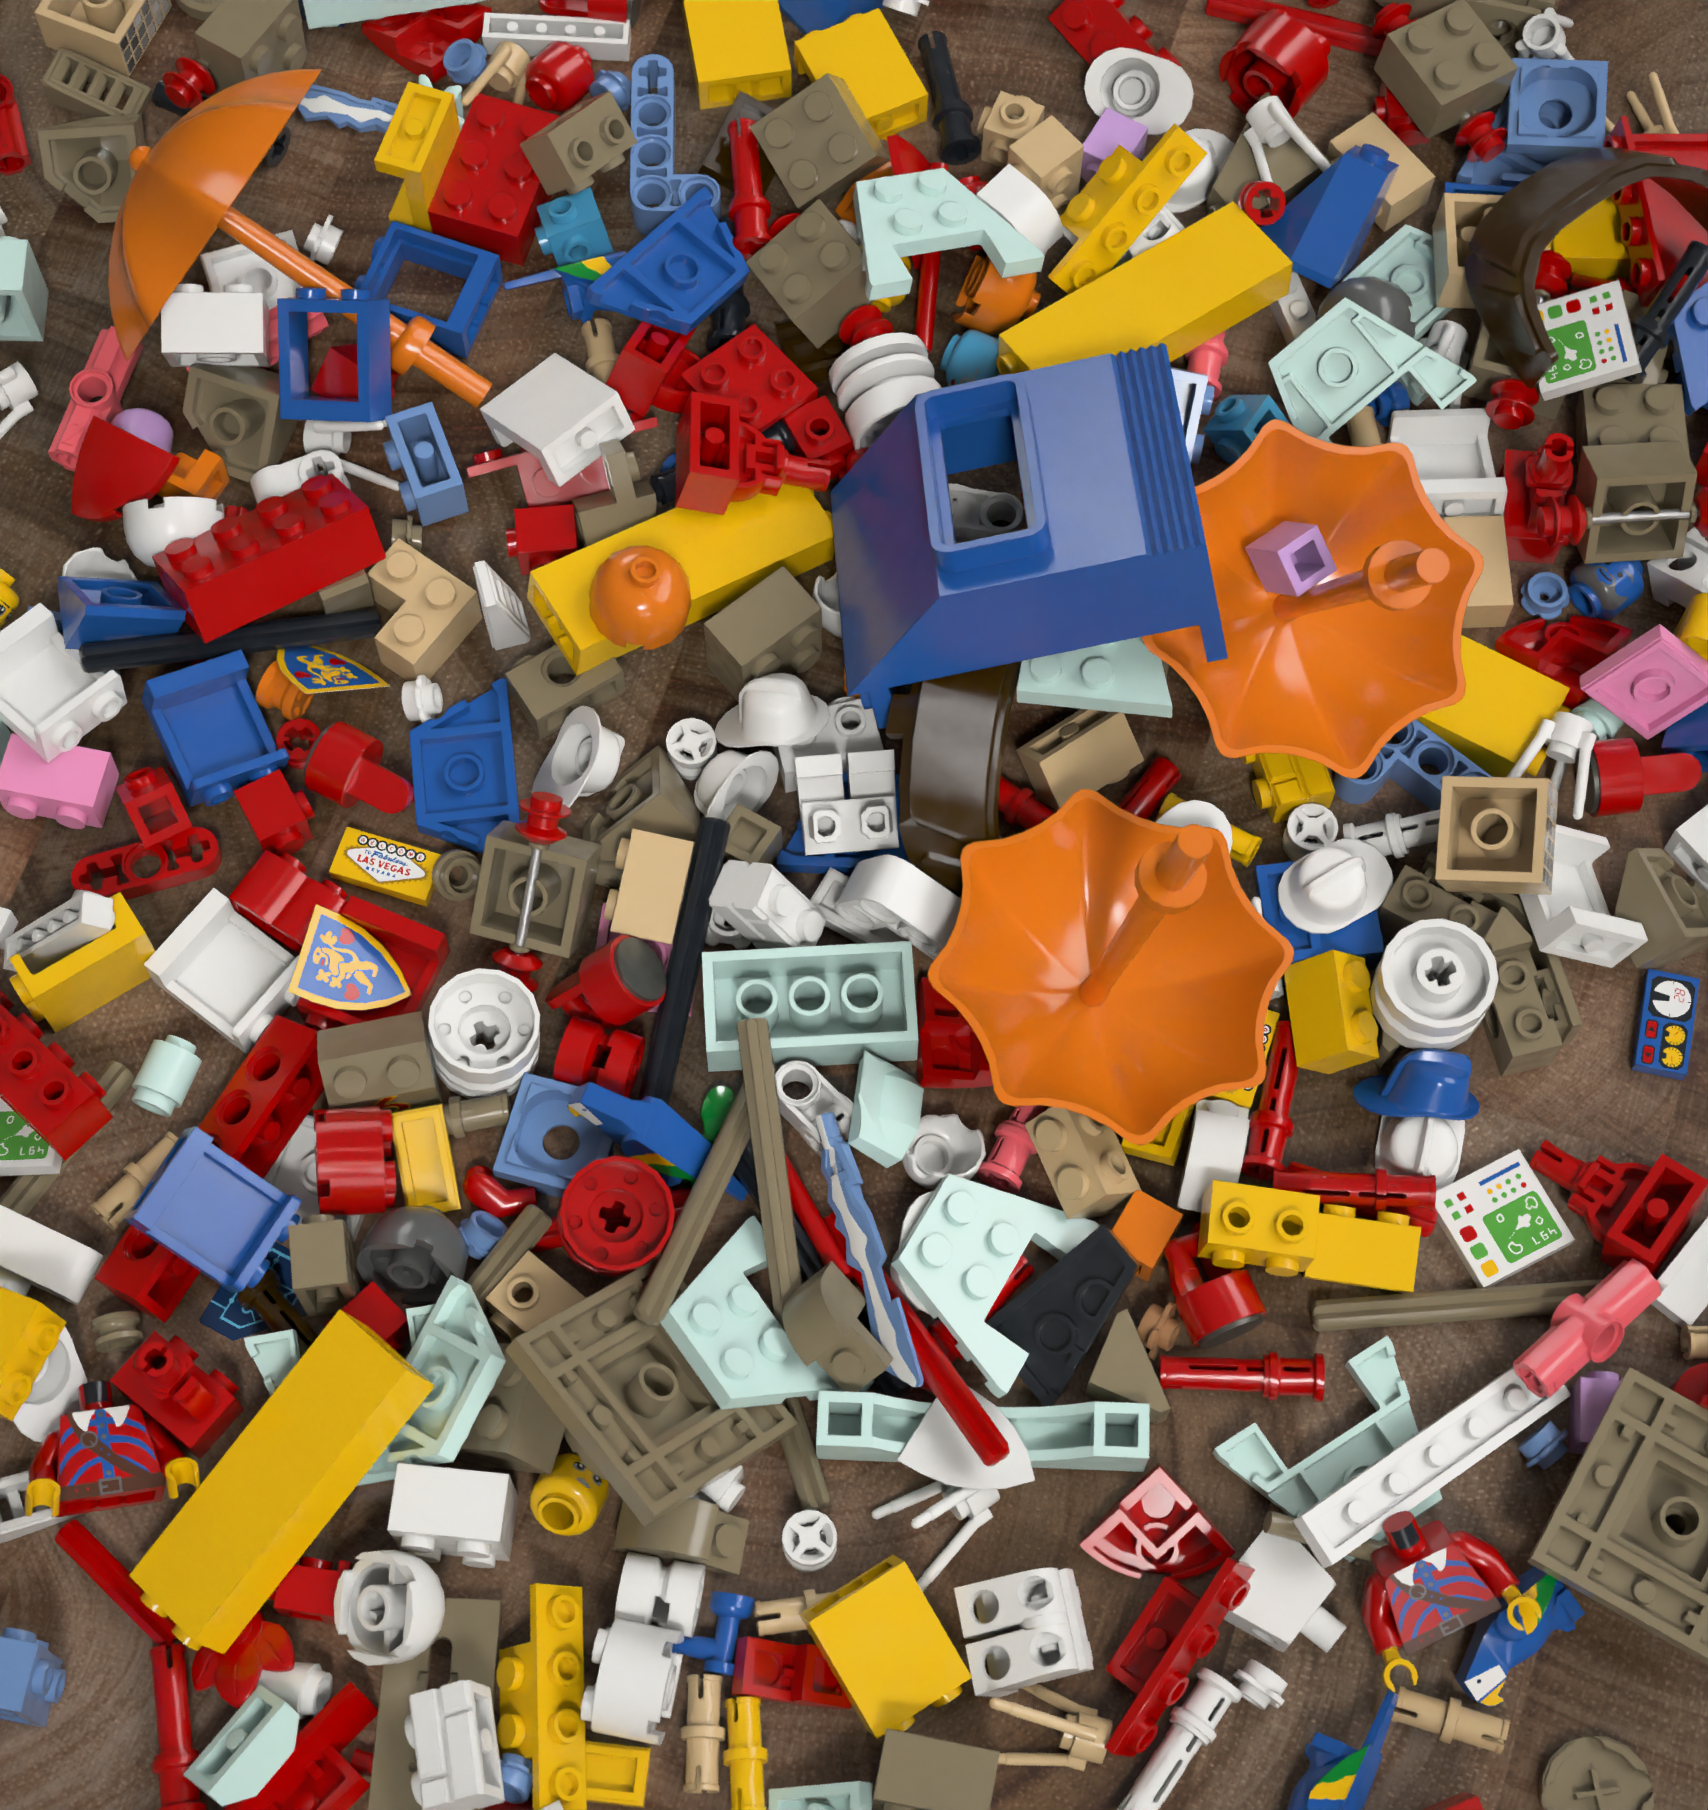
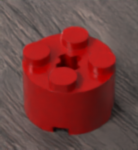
(1276, 58)
(351, 1161)

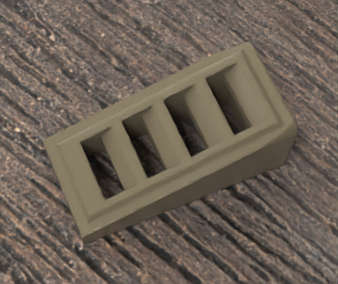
(68, 76)

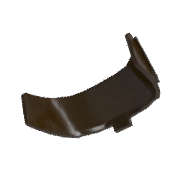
(1528, 218)
(951, 765)

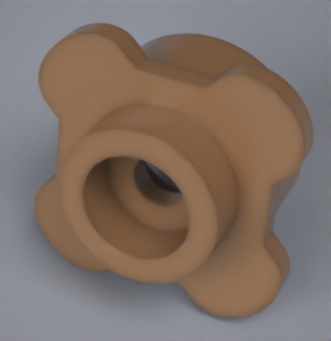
(1159, 1328)

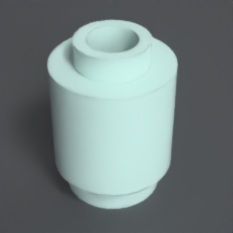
(166, 1075)

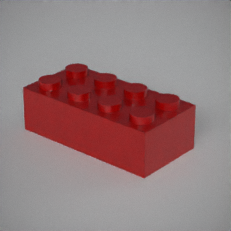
(269, 556)

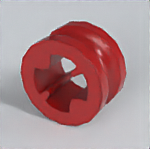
(1269, 190)
(303, 730)

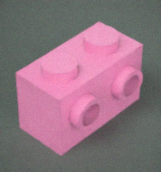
(69, 788)

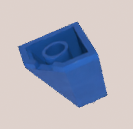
(1334, 214)

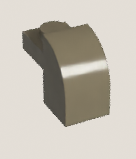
(622, 505)
(825, 1329)
(688, 1533)

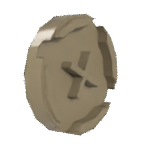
(1595, 1776)

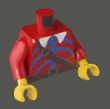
(105, 1459)
(1430, 1587)

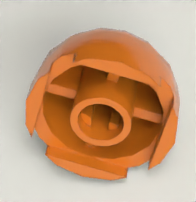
(993, 301)
(640, 597)

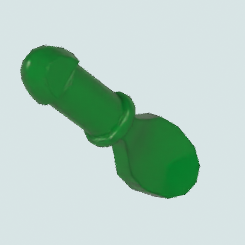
(713, 1114)

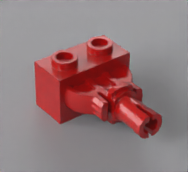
(652, 370)
(732, 461)
(1529, 481)
(1627, 1205)
(178, 1393)

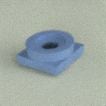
(1572, 82)
(537, 1110)

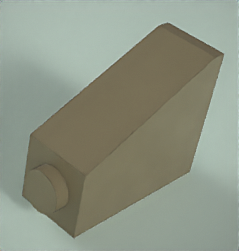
(1287, 164)

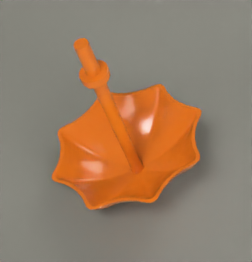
(187, 192)
(1357, 650)
(1111, 966)

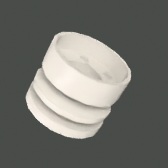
(879, 381)
(490, 1007)

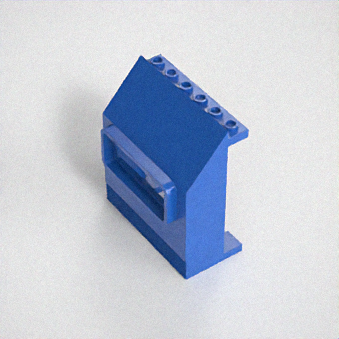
(1107, 541)

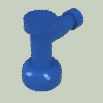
(719, 1651)

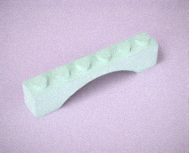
(1059, 1436)

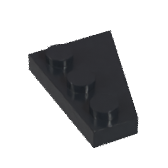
(1065, 1311)

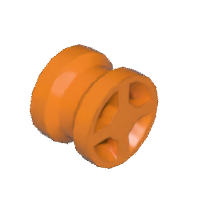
(279, 692)

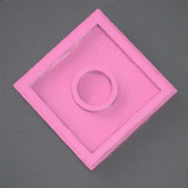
(1650, 682)

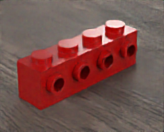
(44, 1089)

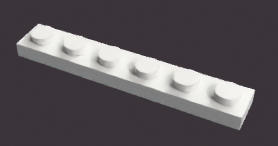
(1422, 1465)

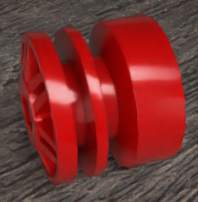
(644, 1205)

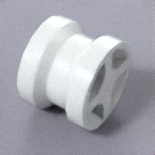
(691, 736)
(1309, 822)
(814, 1532)

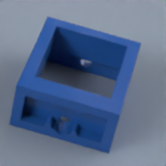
(476, 266)
(372, 351)

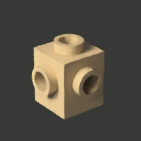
(1005, 124)

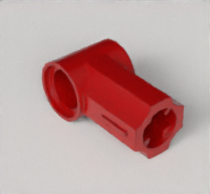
(13, 143)

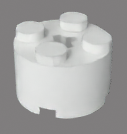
(633, 1681)

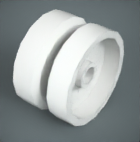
(1433, 984)

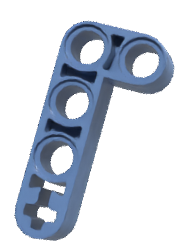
(657, 146)
(1401, 764)

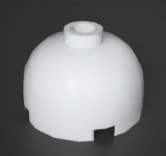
(177, 518)
(389, 1607)

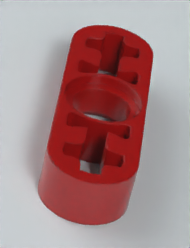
(165, 878)

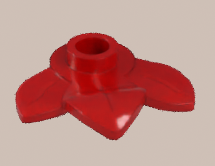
(237, 1672)

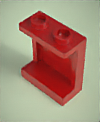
(413, 947)

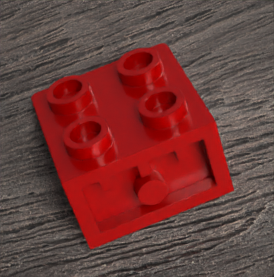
(755, 373)

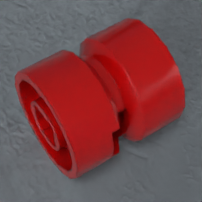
(582, 1053)

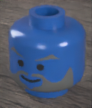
(1605, 588)

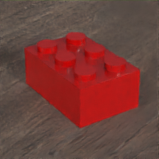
(488, 183)

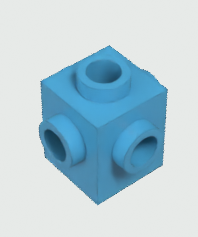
(572, 229)
(1238, 423)

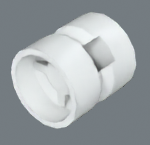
(660, 1593)

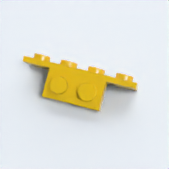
(1121, 205)
(544, 1697)

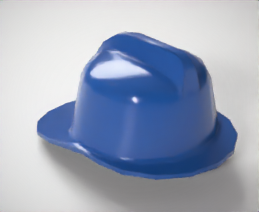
(1422, 1085)

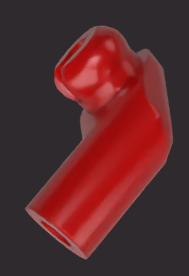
(494, 1198)

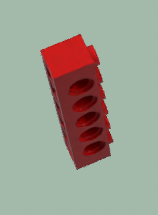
(251, 1125)

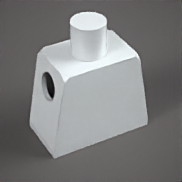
(1286, 1596)

